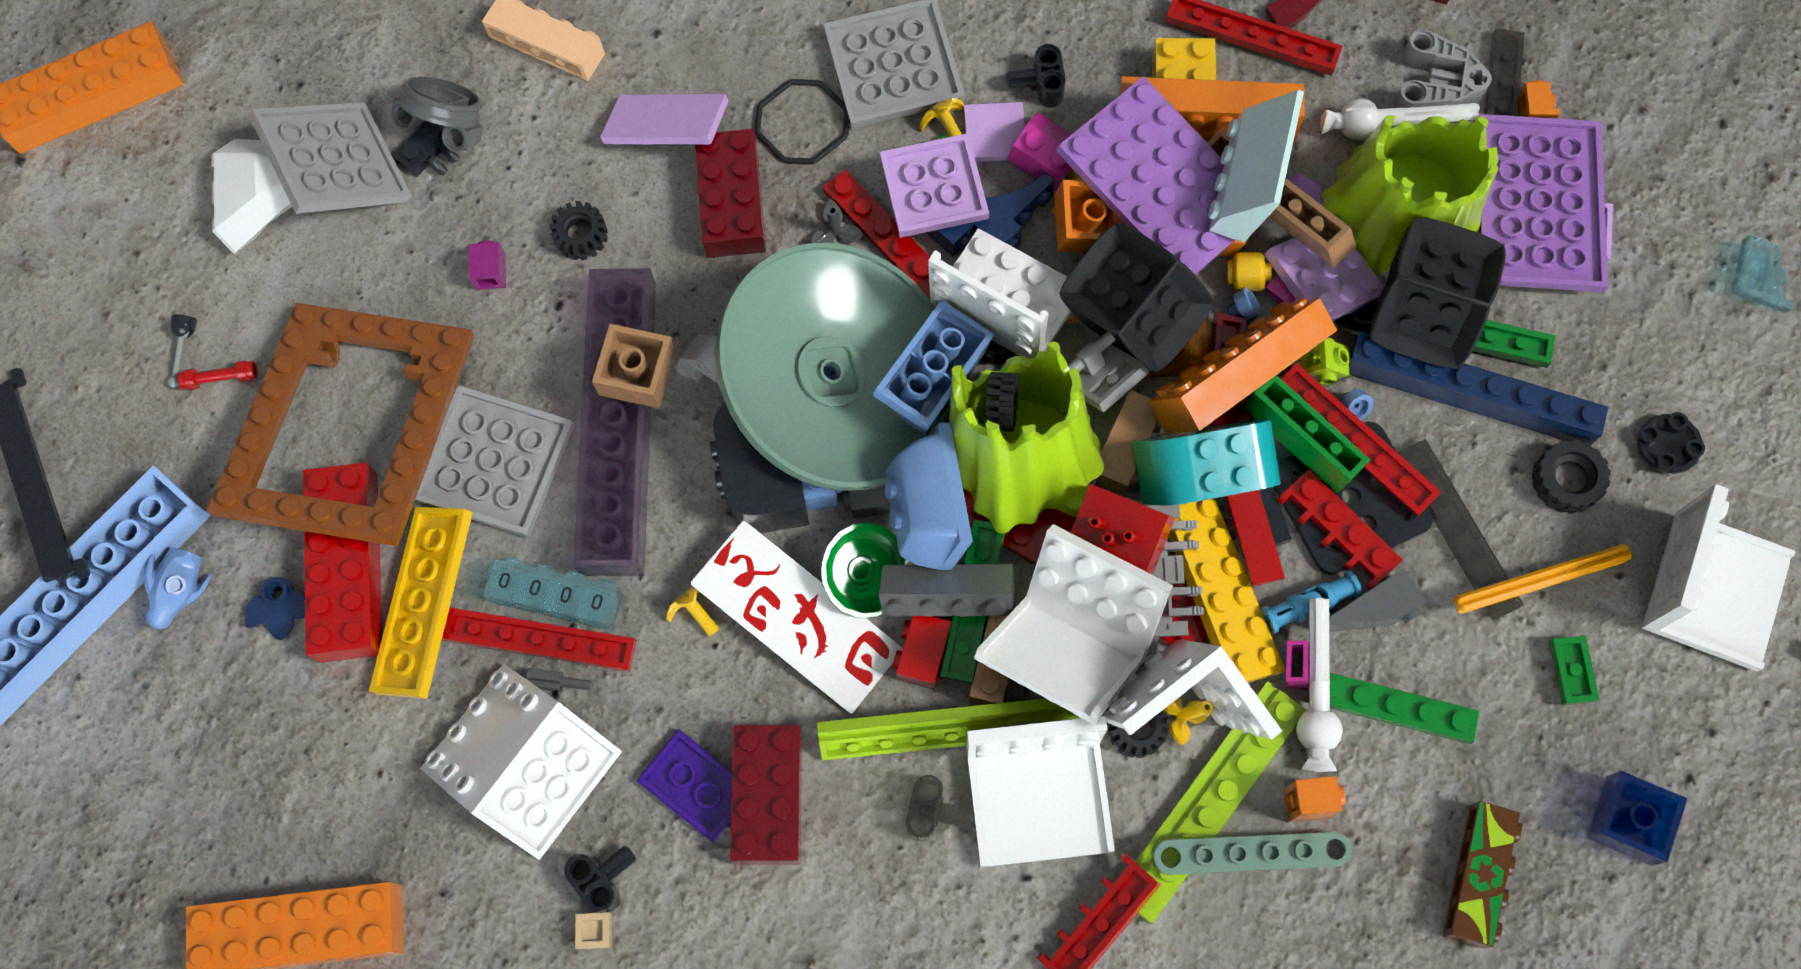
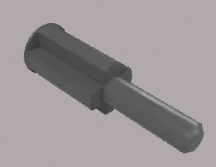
(554, 680)

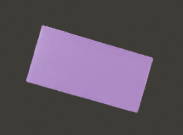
(665, 119)

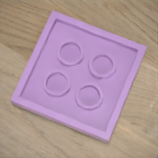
(934, 185)
(1340, 288)

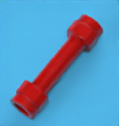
(192, 379)

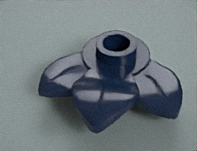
(276, 613)

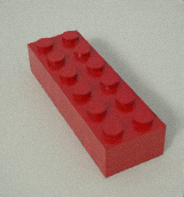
(342, 572)

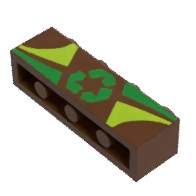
(1482, 875)

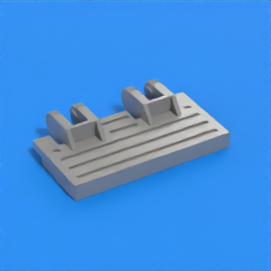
(1172, 571)

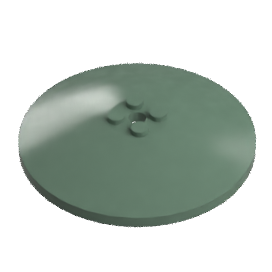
(811, 312)

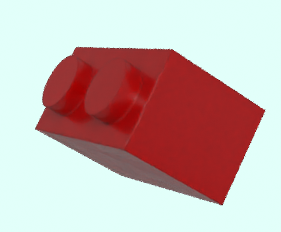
(922, 650)

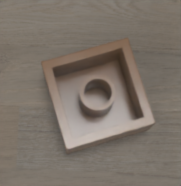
(634, 366)

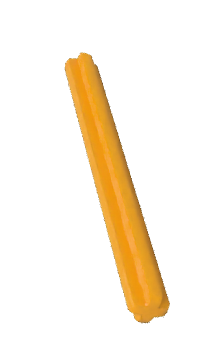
(1542, 578)

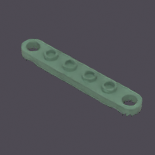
(1252, 853)

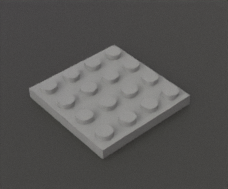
(893, 62)
(329, 156)
(494, 460)

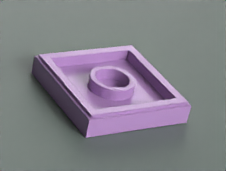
(993, 129)

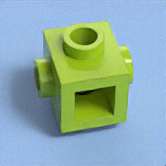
(1327, 362)

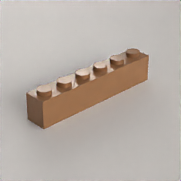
(1305, 217)

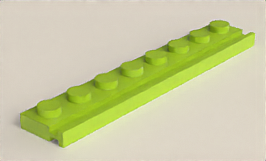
(928, 728)
(1217, 793)

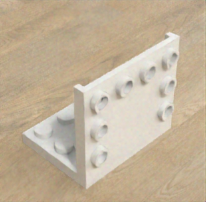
(1002, 292)
(1717, 584)
(1078, 626)
(1208, 673)
(520, 761)
(1039, 792)

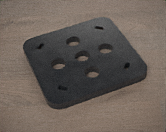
(1380, 507)

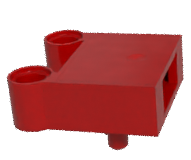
(1123, 527)

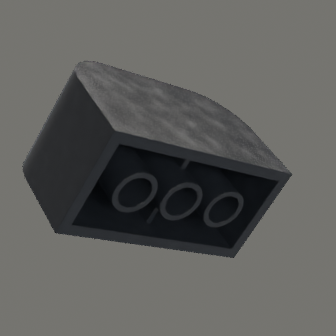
(751, 483)

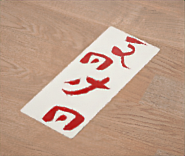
(795, 617)

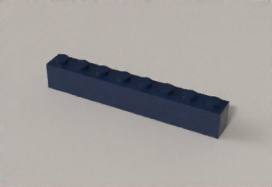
(1481, 392)

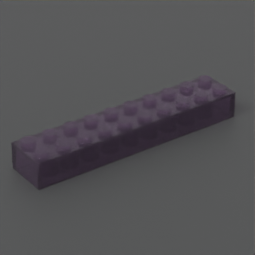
(613, 436)

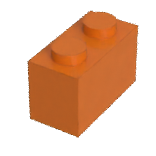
(1313, 799)

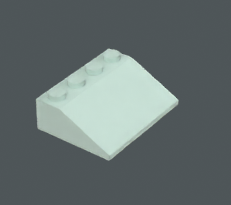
(1254, 166)

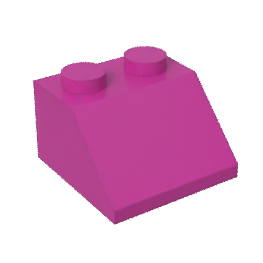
(1036, 149)

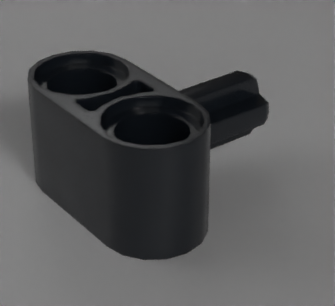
(1042, 76)
(599, 877)

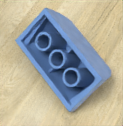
(922, 375)
(929, 501)

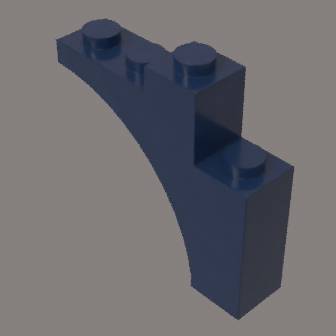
(1006, 217)

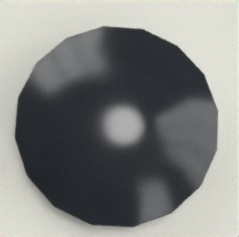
(1670, 443)

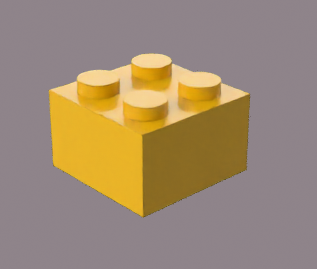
(1184, 58)

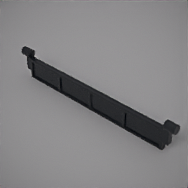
(33, 488)

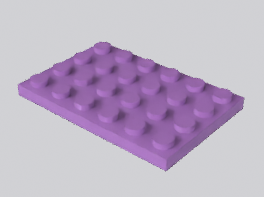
(1151, 172)
(1548, 202)

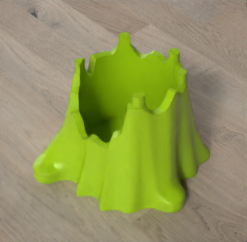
(1408, 174)
(1046, 456)

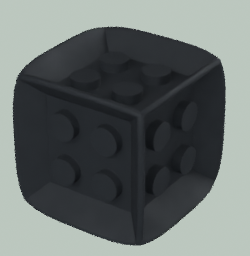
(1438, 293)
(1137, 295)

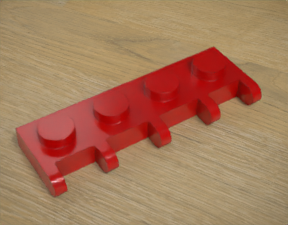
(1342, 527)
(1105, 920)

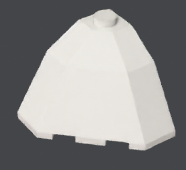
(244, 193)

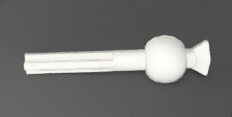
(1362, 117)
(1319, 727)

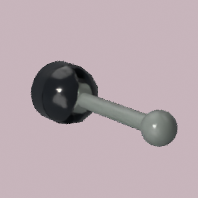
(182, 327)

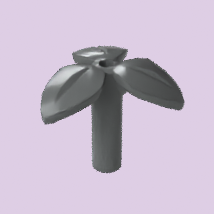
(833, 217)

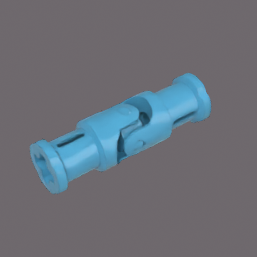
(1296, 606)

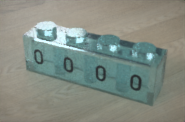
(553, 593)

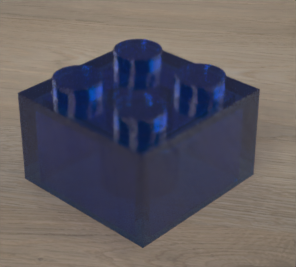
(1637, 818)

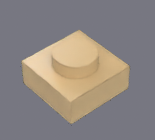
(593, 930)

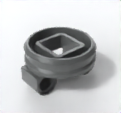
(441, 104)

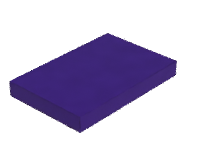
(691, 784)

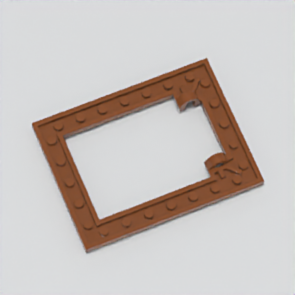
(437, 362)

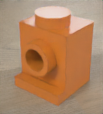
(1537, 100)

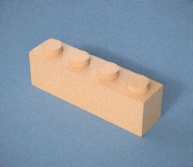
(544, 37)

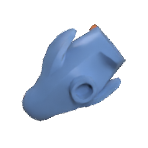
(172, 586)

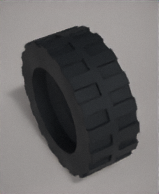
(1578, 453)

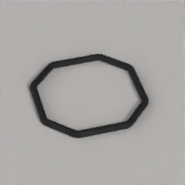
(827, 150)

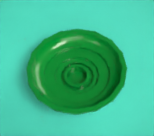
(854, 567)

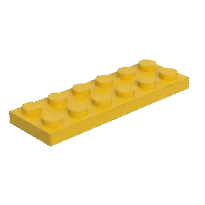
(1228, 600)
(420, 602)

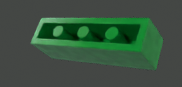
(1307, 433)

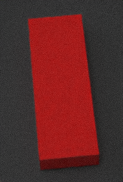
(1255, 538)

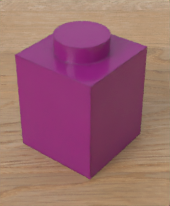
(487, 265)

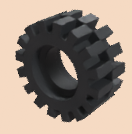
(576, 215)
(1002, 400)
(1143, 746)

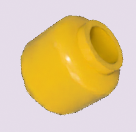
(1249, 271)

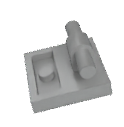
(1106, 372)

